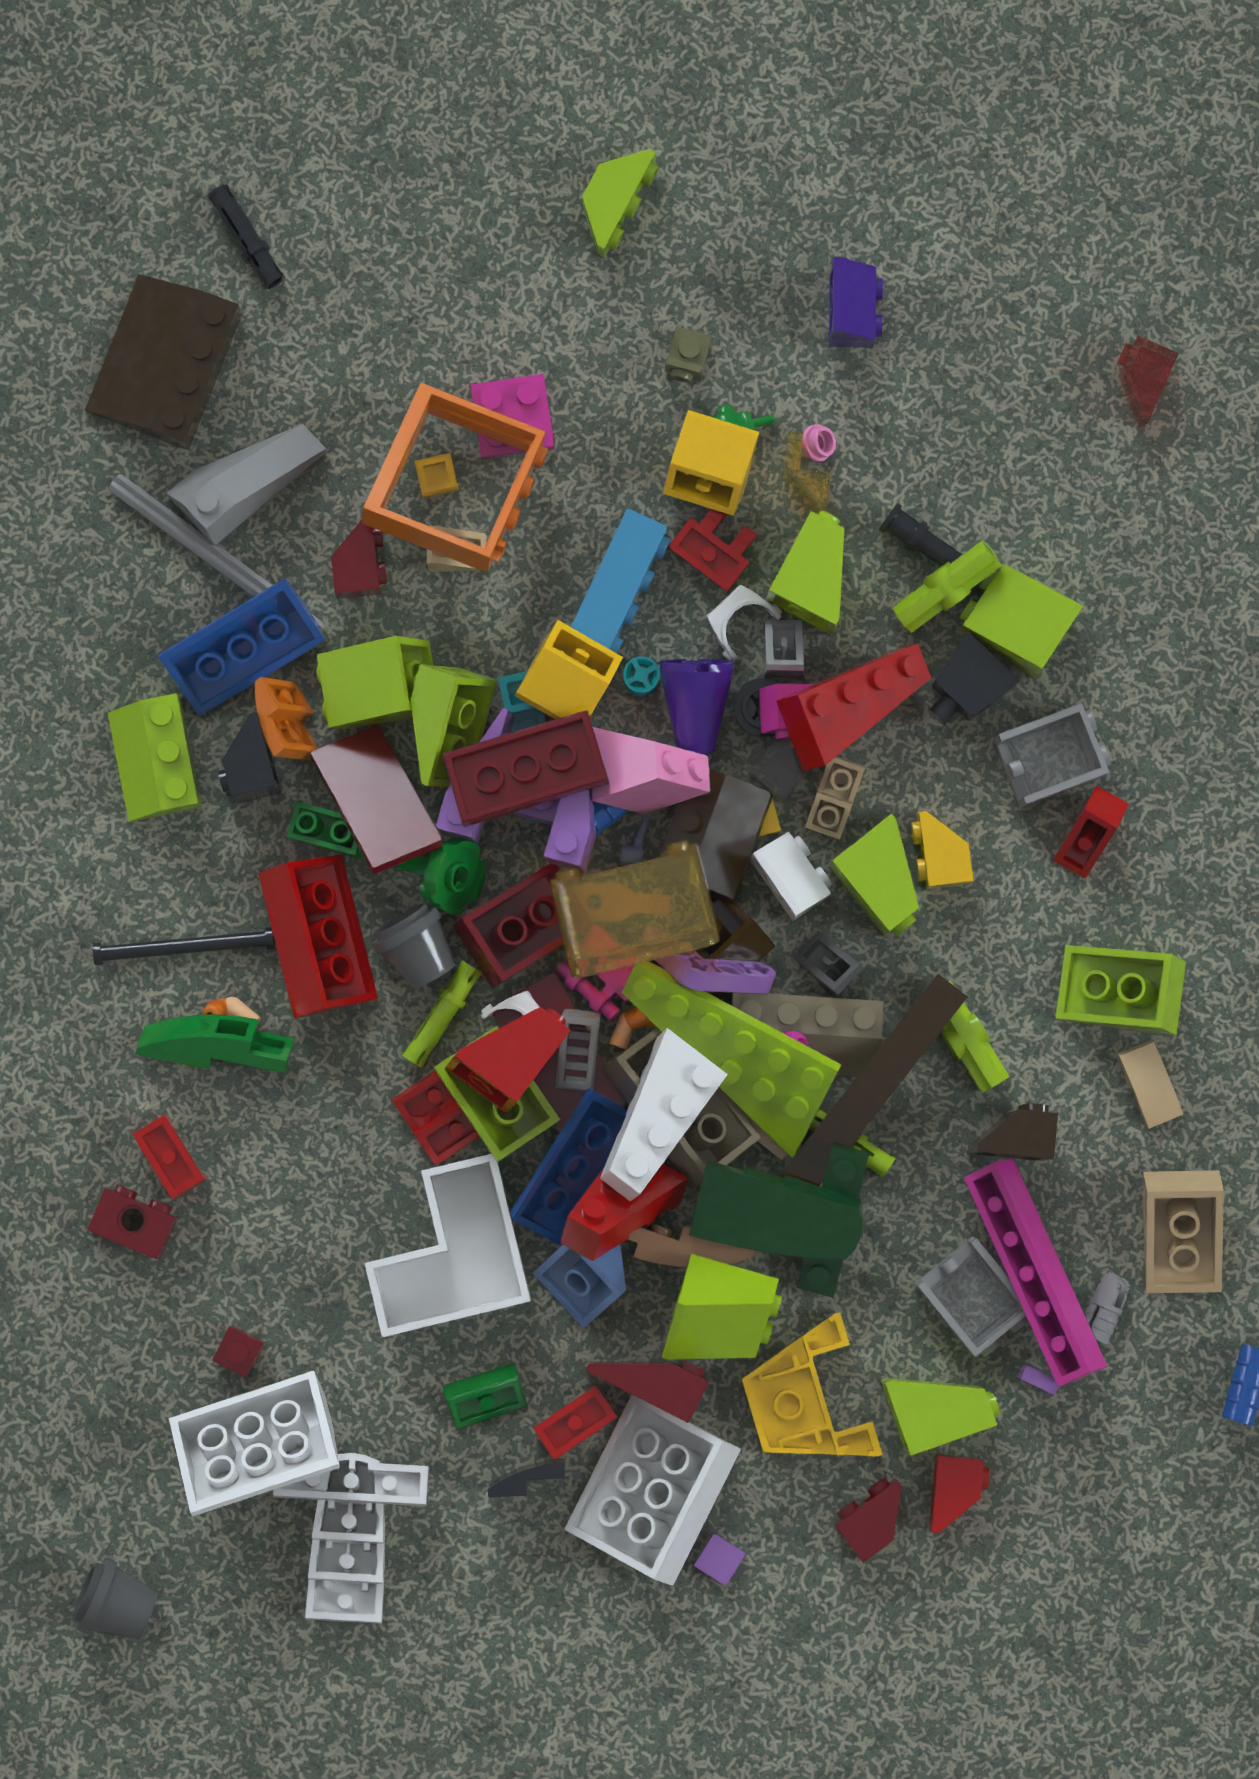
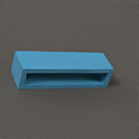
(621, 578)

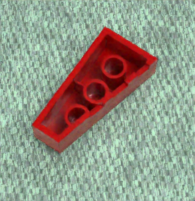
(845, 706)

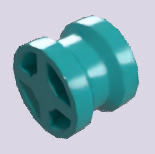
(638, 670)

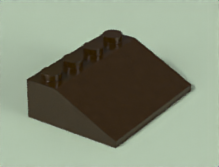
(164, 360)

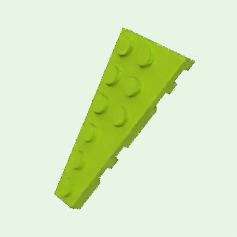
(767, 1071)

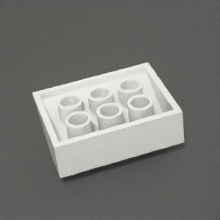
(254, 1443)
(652, 1490)

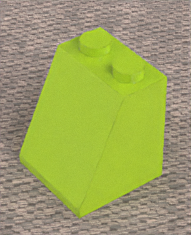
(812, 574)
(1019, 619)
(371, 681)
(879, 877)
(721, 1312)
(937, 1412)

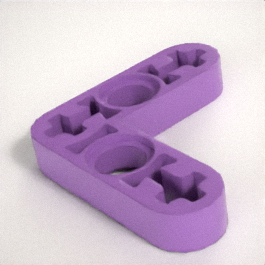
(717, 974)

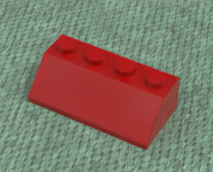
(317, 935)

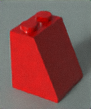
(510, 1057)

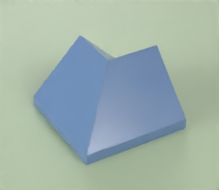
(581, 1284)

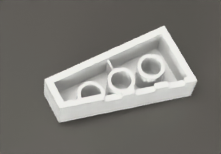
(665, 1104)

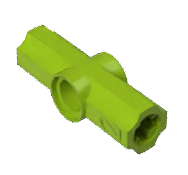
(947, 586)
(971, 1045)

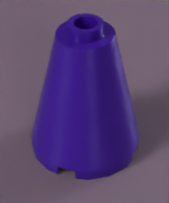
(696, 700)

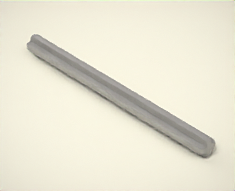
(190, 537)

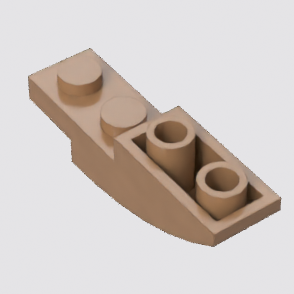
(659, 1247)

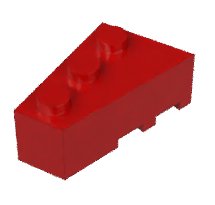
(607, 1218)

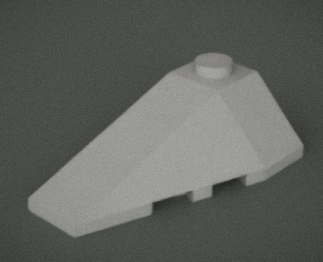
(237, 485)

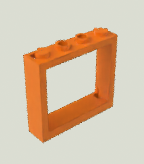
(477, 419)

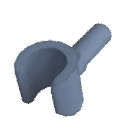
(633, 854)

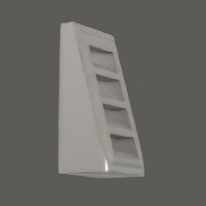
(579, 1017)

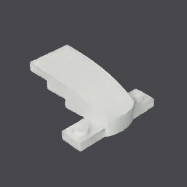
(350, 1533)

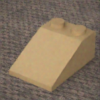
(1183, 1231)

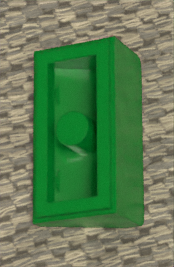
(485, 1396)

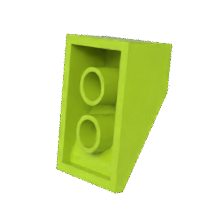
(447, 715)
(1121, 989)

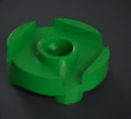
(438, 882)

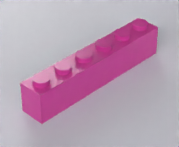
(1035, 1272)

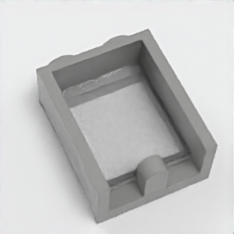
(1052, 755)
(973, 1297)

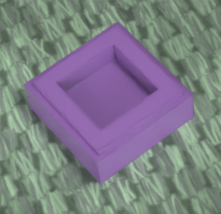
(1038, 1379)
(719, 1559)

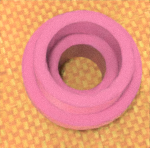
(818, 442)

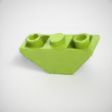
(614, 196)

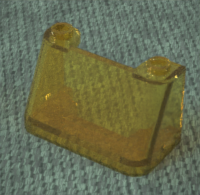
(635, 911)

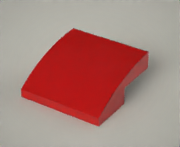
(435, 1118)

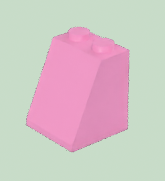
(648, 773)

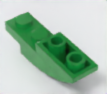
(329, 831)
(200, 1038)

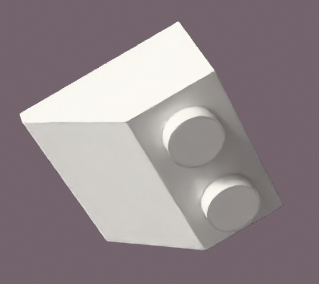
(791, 875)

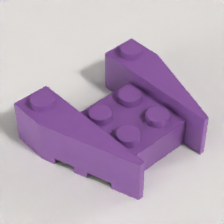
(570, 816)

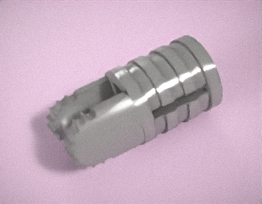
(1107, 1306)

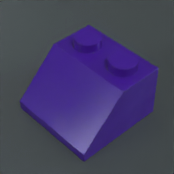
(853, 304)

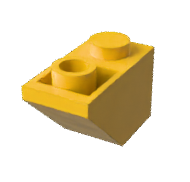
(943, 852)

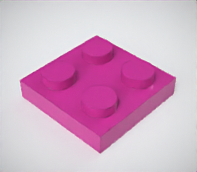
(519, 399)

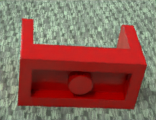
(169, 1157)
(575, 1422)

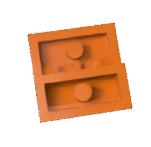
(281, 717)

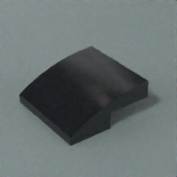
(516, 1482)

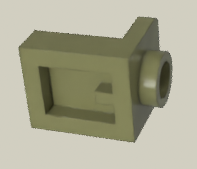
(687, 355)

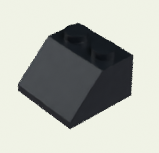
(249, 765)

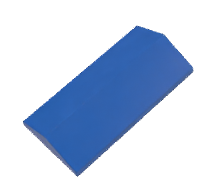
(242, 646)
(570, 1166)

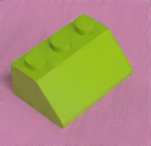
(154, 758)
(501, 1131)

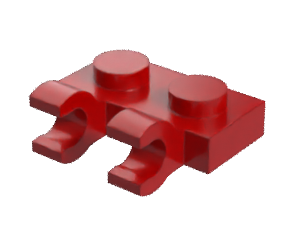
(711, 555)

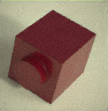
(239, 1351)

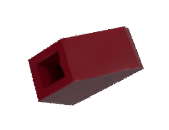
(357, 565)
(873, 1521)

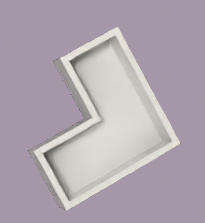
(470, 1269)

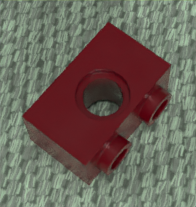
(110, 1221)

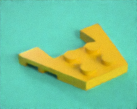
(791, 1404)

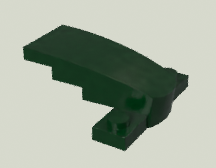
(787, 1214)

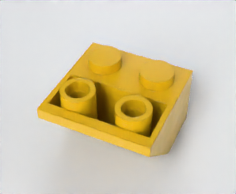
(711, 463)
(568, 673)

